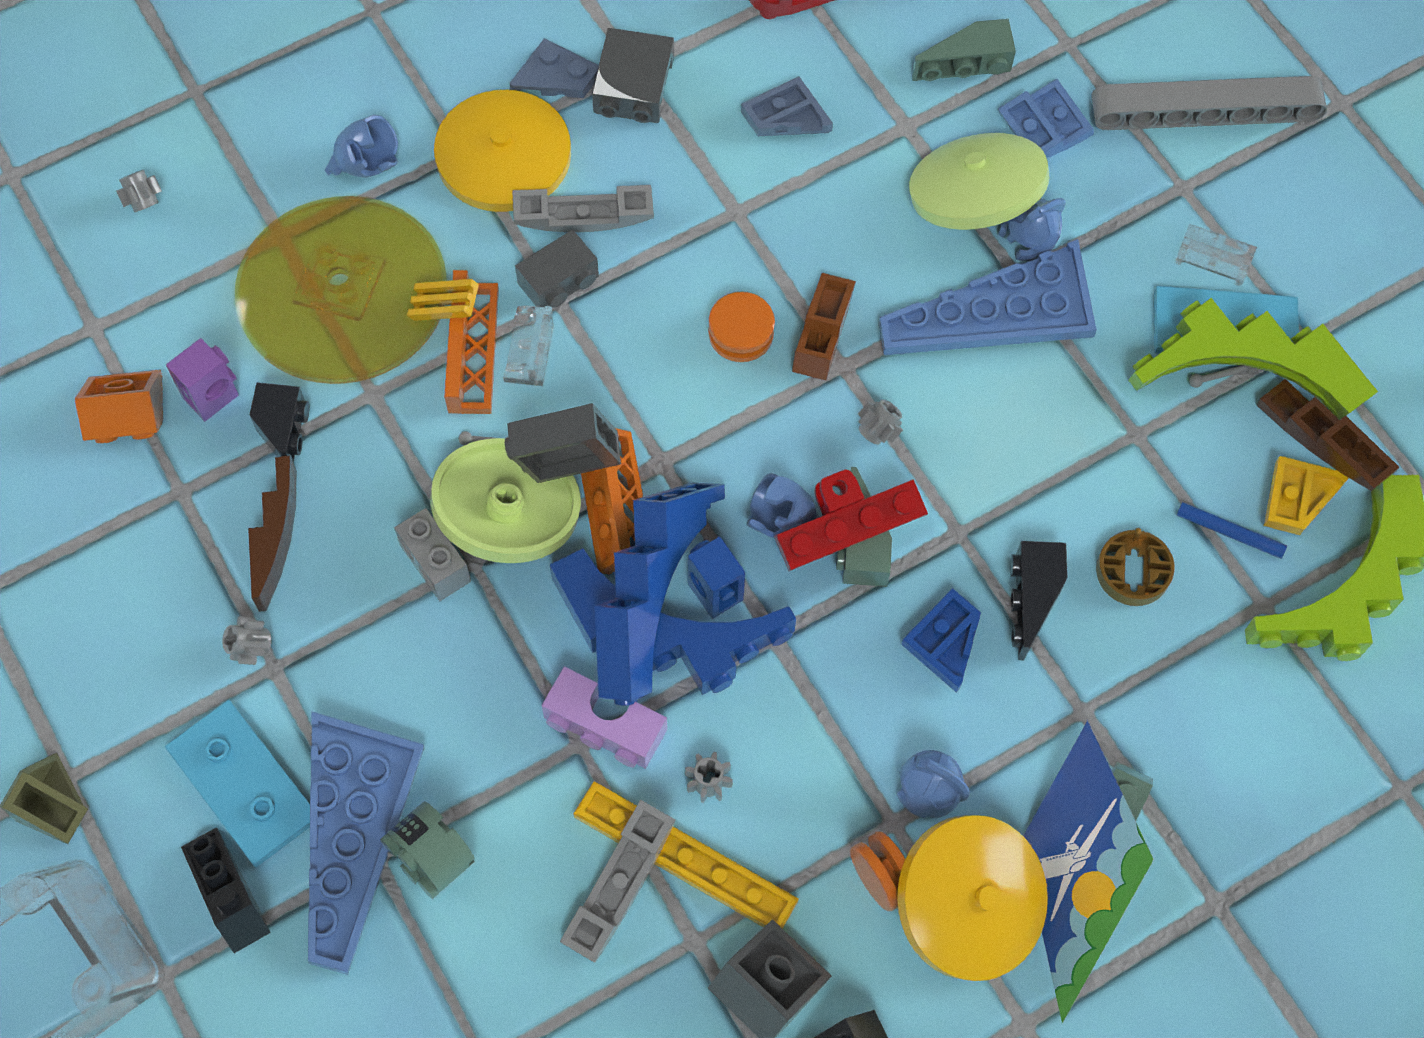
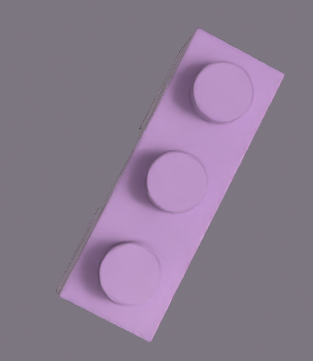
(630, 737)

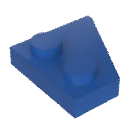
(945, 638)

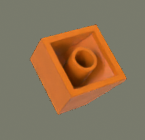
(120, 406)

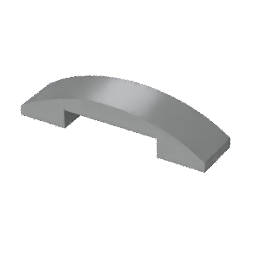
(583, 212)
(619, 882)

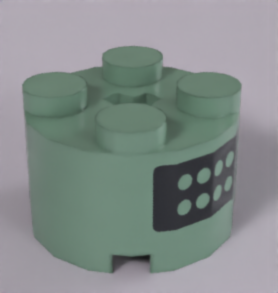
(428, 849)

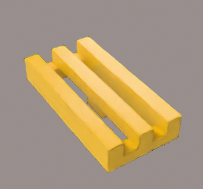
(445, 294)

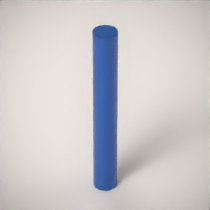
(1232, 530)

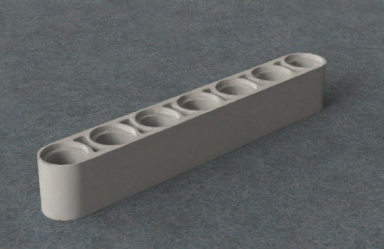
(1208, 103)

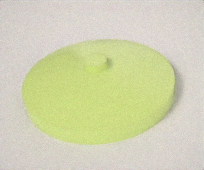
(979, 181)
(499, 510)

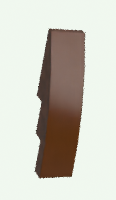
(1327, 437)
(271, 542)

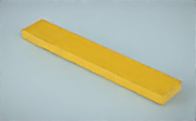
(693, 862)

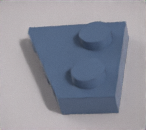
(556, 72)
(786, 111)

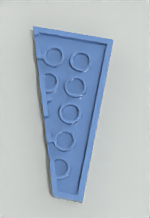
(1010, 306)
(354, 801)

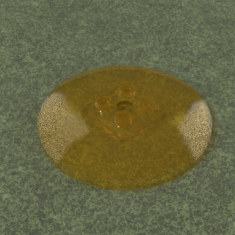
(347, 328)

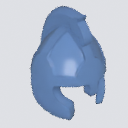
(364, 148)
(1036, 228)
(780, 506)
(931, 784)

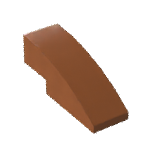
(823, 326)

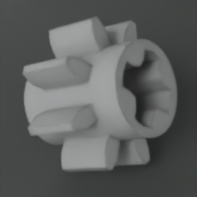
(138, 191)
(880, 422)
(246, 640)
(702, 767)

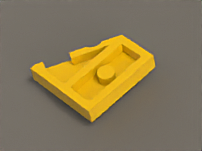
(1299, 494)

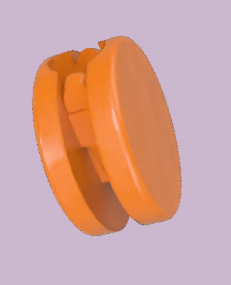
(741, 326)
(879, 868)

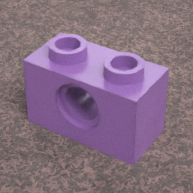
(203, 378)

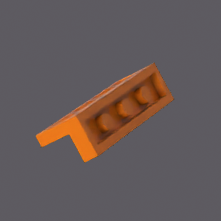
(458, 354)
(605, 503)

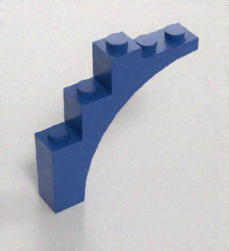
(705, 647)

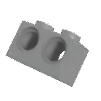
(432, 554)

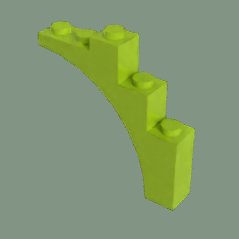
(1310, 359)
(1372, 591)

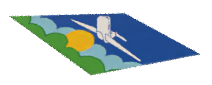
(1089, 861)

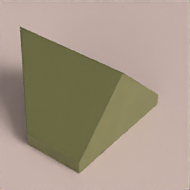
(45, 799)

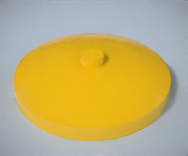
(499, 146)
(972, 897)

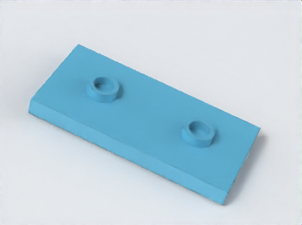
(1235, 305)
(241, 783)

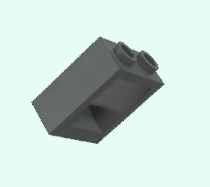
(563, 443)

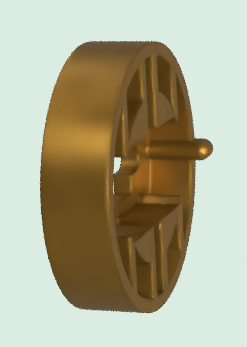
(1149, 548)

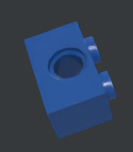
(715, 576)

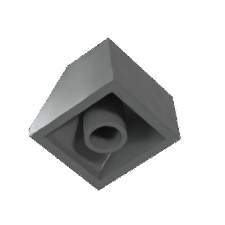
(769, 981)

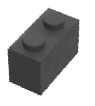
(557, 271)

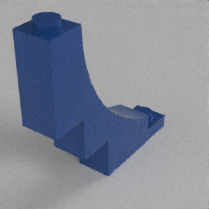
(629, 623)

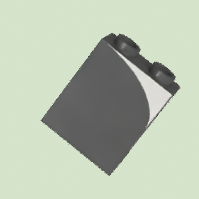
(632, 75)

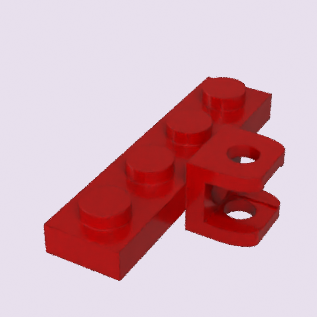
(848, 518)

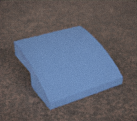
(1047, 119)

